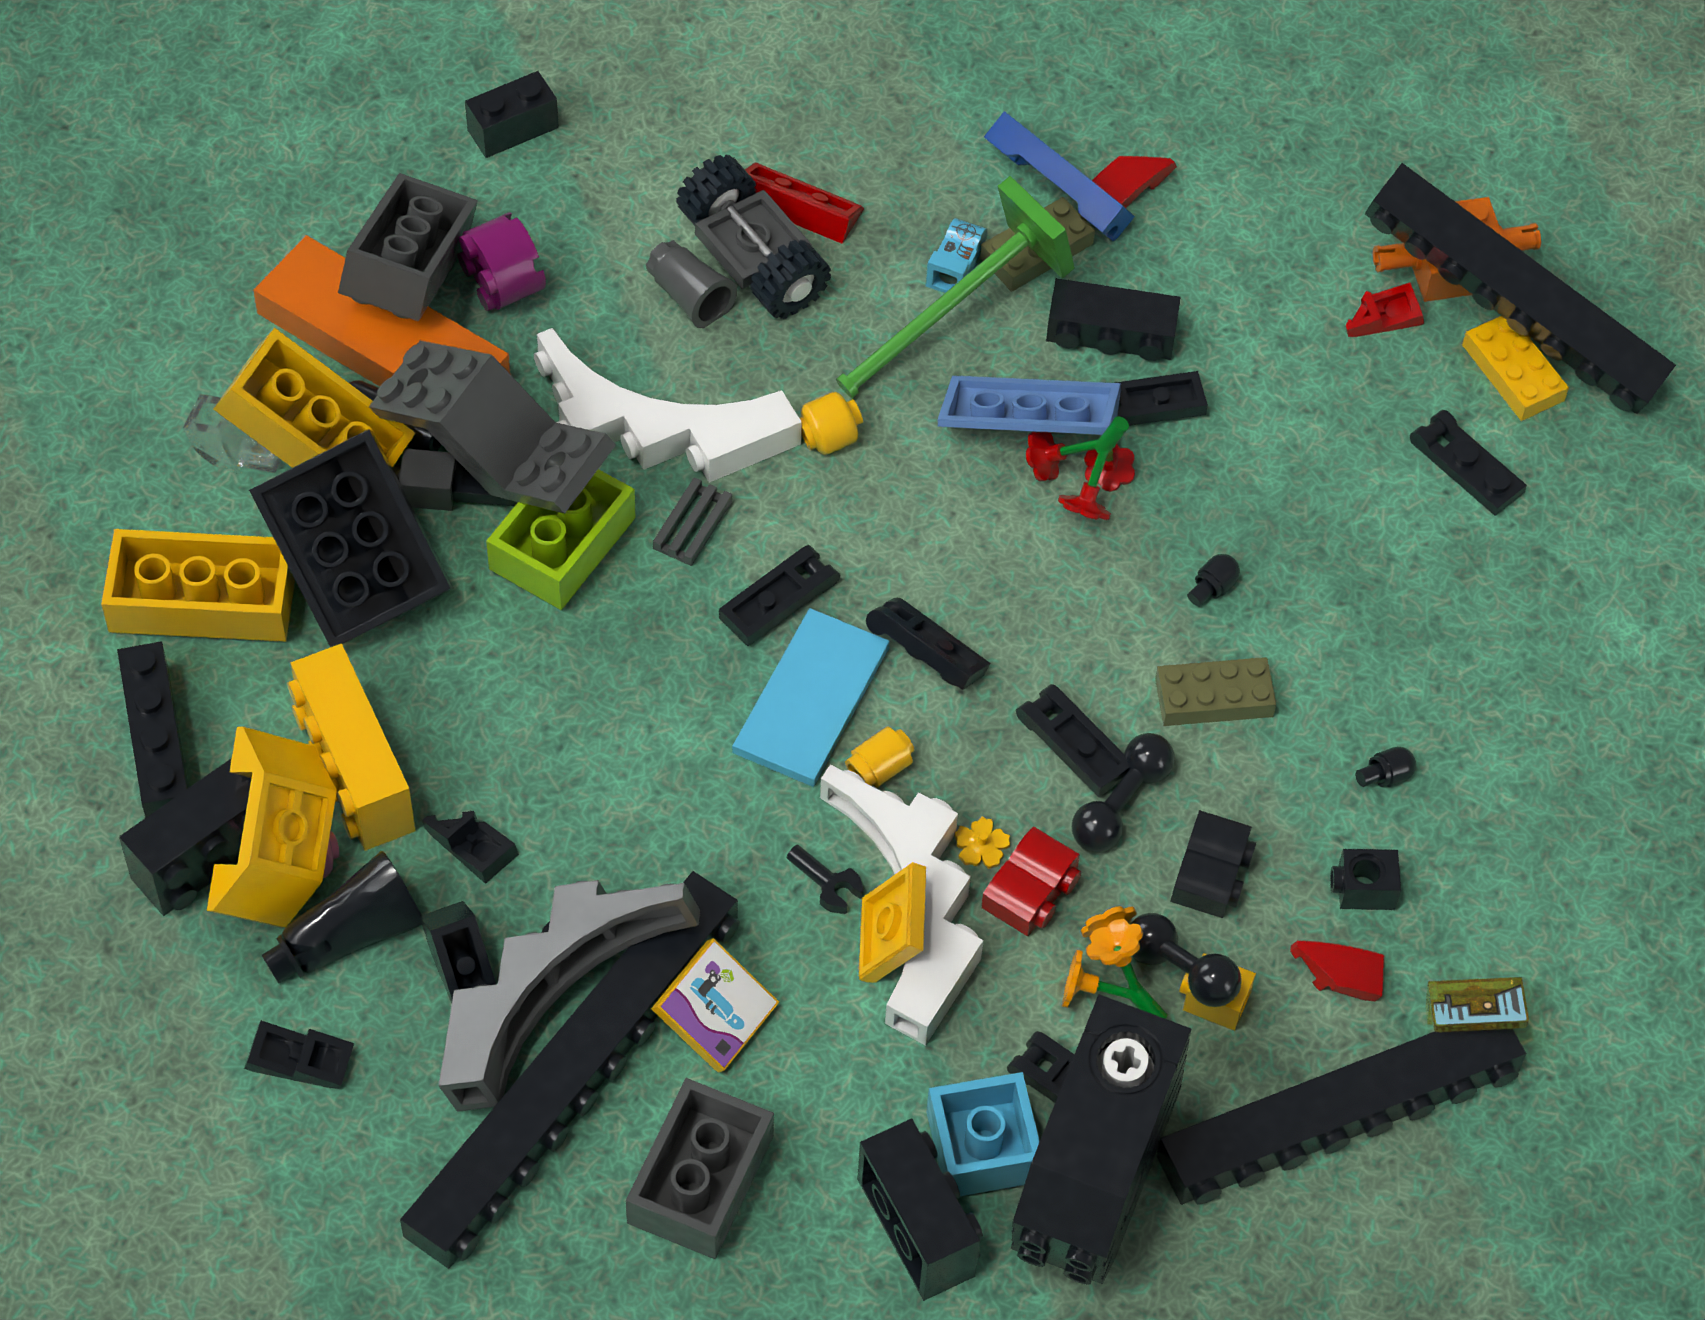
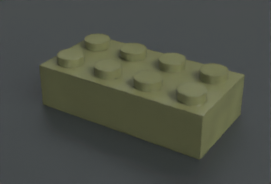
(1027, 263)
(1215, 691)

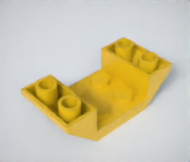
(282, 830)

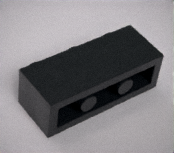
(1113, 319)

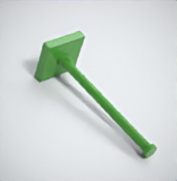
(1033, 229)

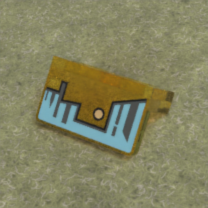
(1476, 1004)

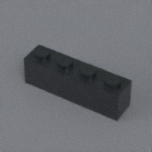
(152, 724)

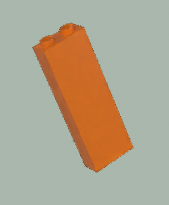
(367, 339)

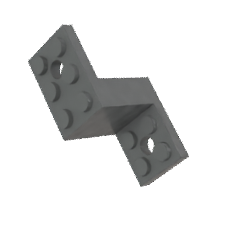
(492, 426)

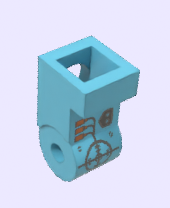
(956, 254)

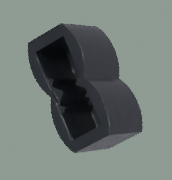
(1212, 863)

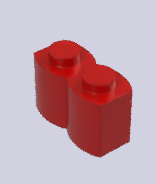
(1031, 882)

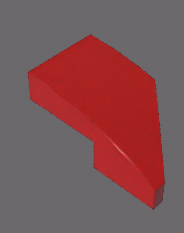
(1131, 175)
(1386, 312)
(1343, 968)

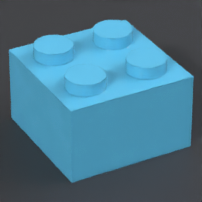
(983, 1132)

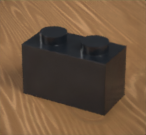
(511, 114)

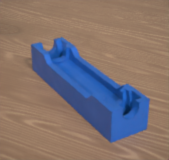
(1027, 149)

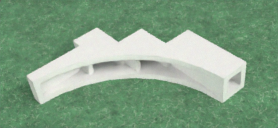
(654, 430)
(918, 836)

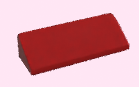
(807, 211)

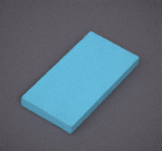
(811, 697)

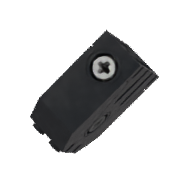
(1100, 1141)

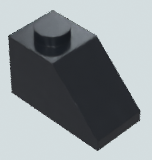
(457, 948)

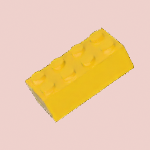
(301, 405)
(197, 586)
(352, 747)

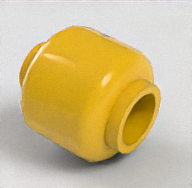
(830, 423)

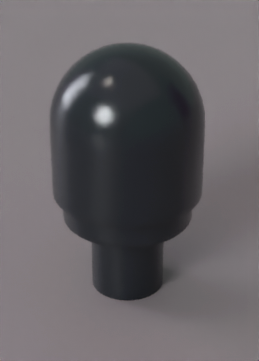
(1214, 578)
(1393, 765)

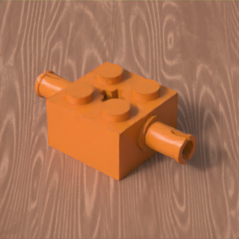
(1429, 280)

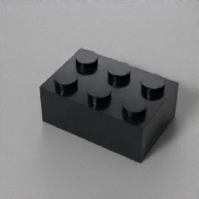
(178, 844)
(919, 1208)

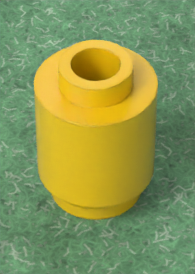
(881, 756)

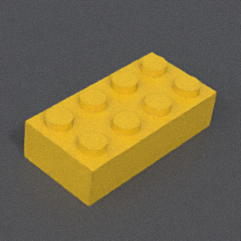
(1515, 368)

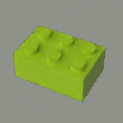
(558, 551)

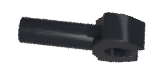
(827, 880)

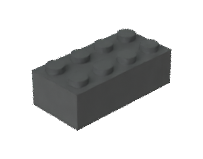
(407, 247)

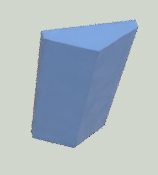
(1029, 405)

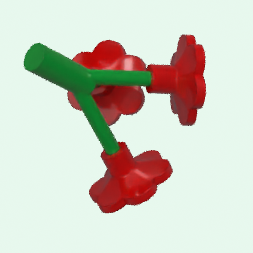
(1105, 464)

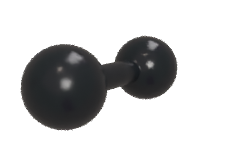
(1098, 823)
(1211, 979)

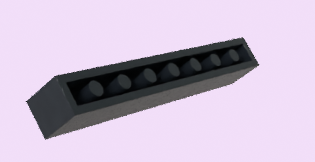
(1519, 290)
(1334, 1109)

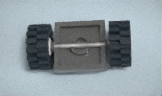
(752, 237)

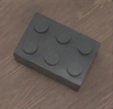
(700, 1168)

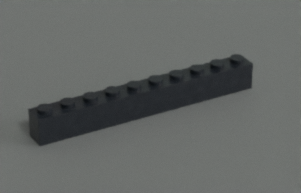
(559, 1084)

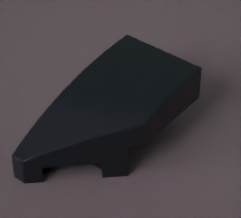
(473, 843)

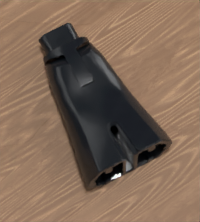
(358, 914)

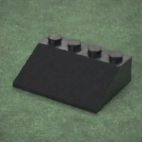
(351, 538)

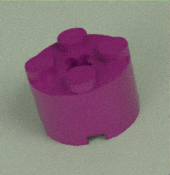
(501, 261)

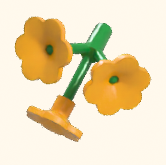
(1112, 943)

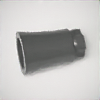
(691, 283)

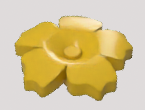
(981, 843)

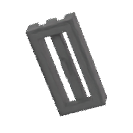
(707, 495)

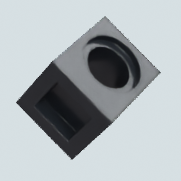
(1375, 864)

